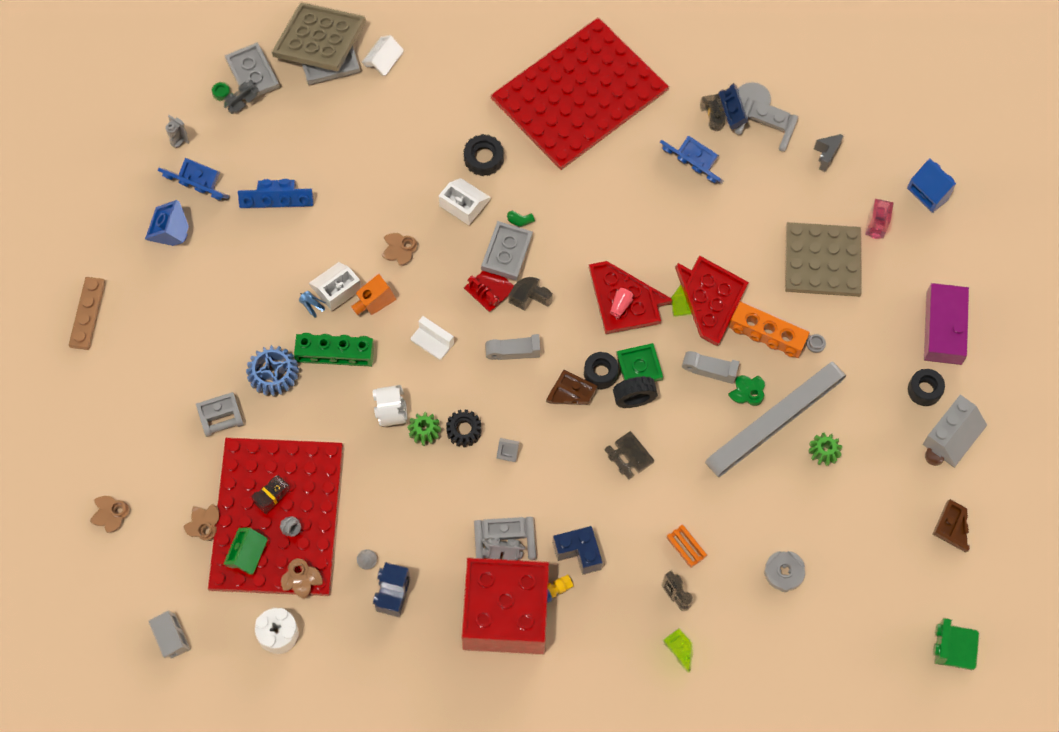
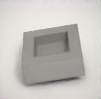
(507, 450)

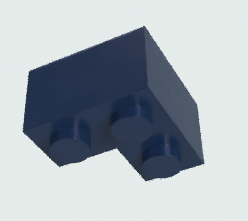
(579, 544)
(393, 588)

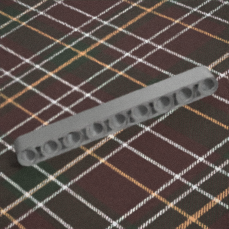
(775, 419)

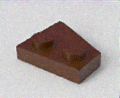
(571, 390)
(953, 525)

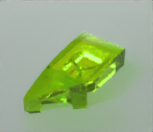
(679, 303)
(681, 648)

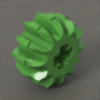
(431, 431)
(825, 456)

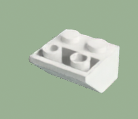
(463, 200)
(336, 285)

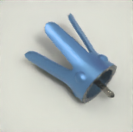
(307, 299)

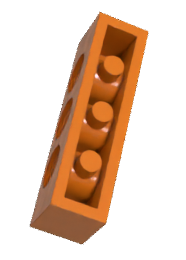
(763, 321)

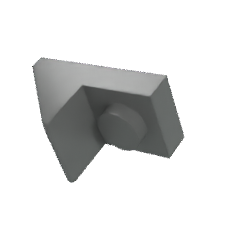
(828, 147)

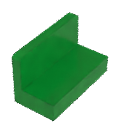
(245, 550)

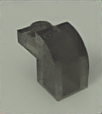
(529, 289)

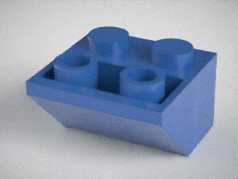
(931, 185)

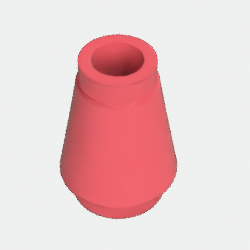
(621, 302)

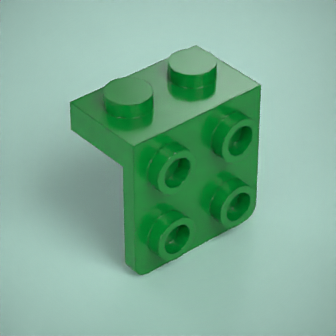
(955, 645)

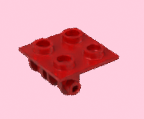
(488, 289)

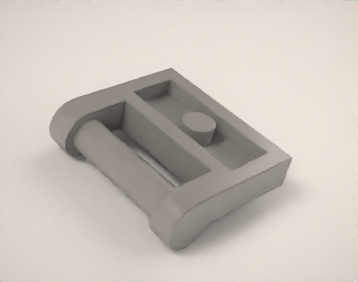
(219, 408)

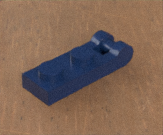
(733, 106)

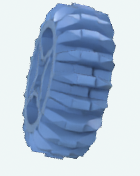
(288, 364)

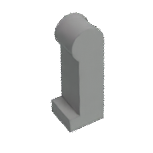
(513, 348)
(710, 367)

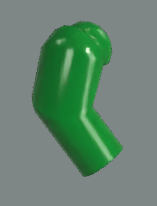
(519, 220)

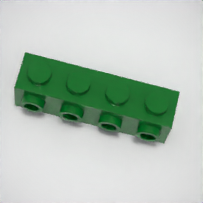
(334, 349)

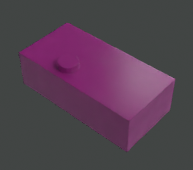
(946, 324)

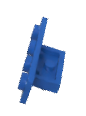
(696, 154)
(198, 175)
(275, 194)

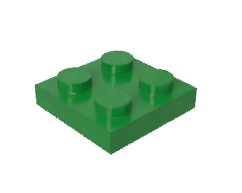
(639, 362)

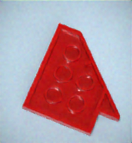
(711, 296)
(641, 311)

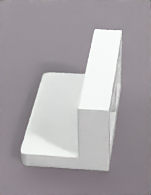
(383, 54)
(432, 338)

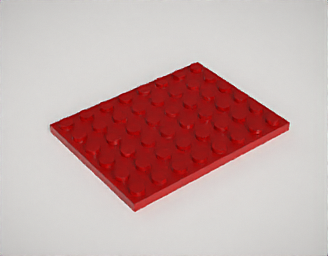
(579, 93)
(313, 495)

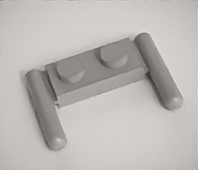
(772, 117)
(505, 529)

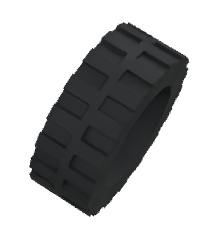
(483, 141)
(635, 392)

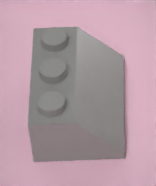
(956, 431)

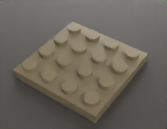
(319, 36)
(823, 259)

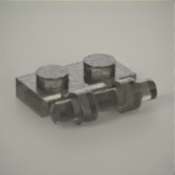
(633, 451)
(673, 587)

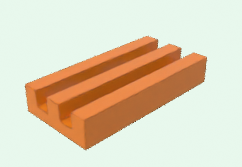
(692, 541)

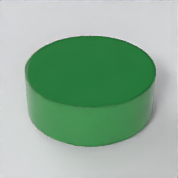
(220, 91)

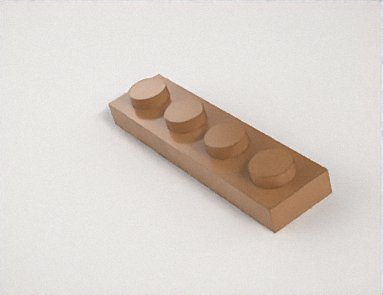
(87, 313)

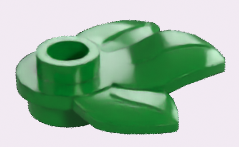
(746, 388)

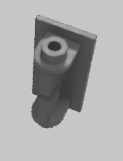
(235, 101)

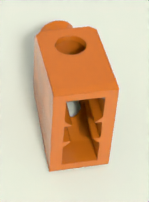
(373, 296)

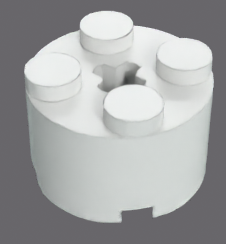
(390, 405)
(276, 619)

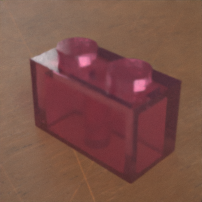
(879, 219)

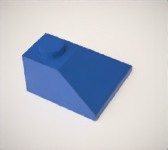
(168, 224)

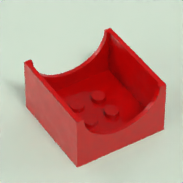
(505, 606)

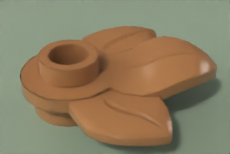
(397, 248)
(107, 514)
(201, 521)
(301, 581)

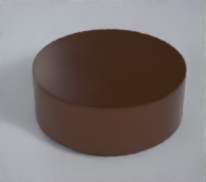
(932, 458)

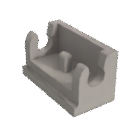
(169, 634)

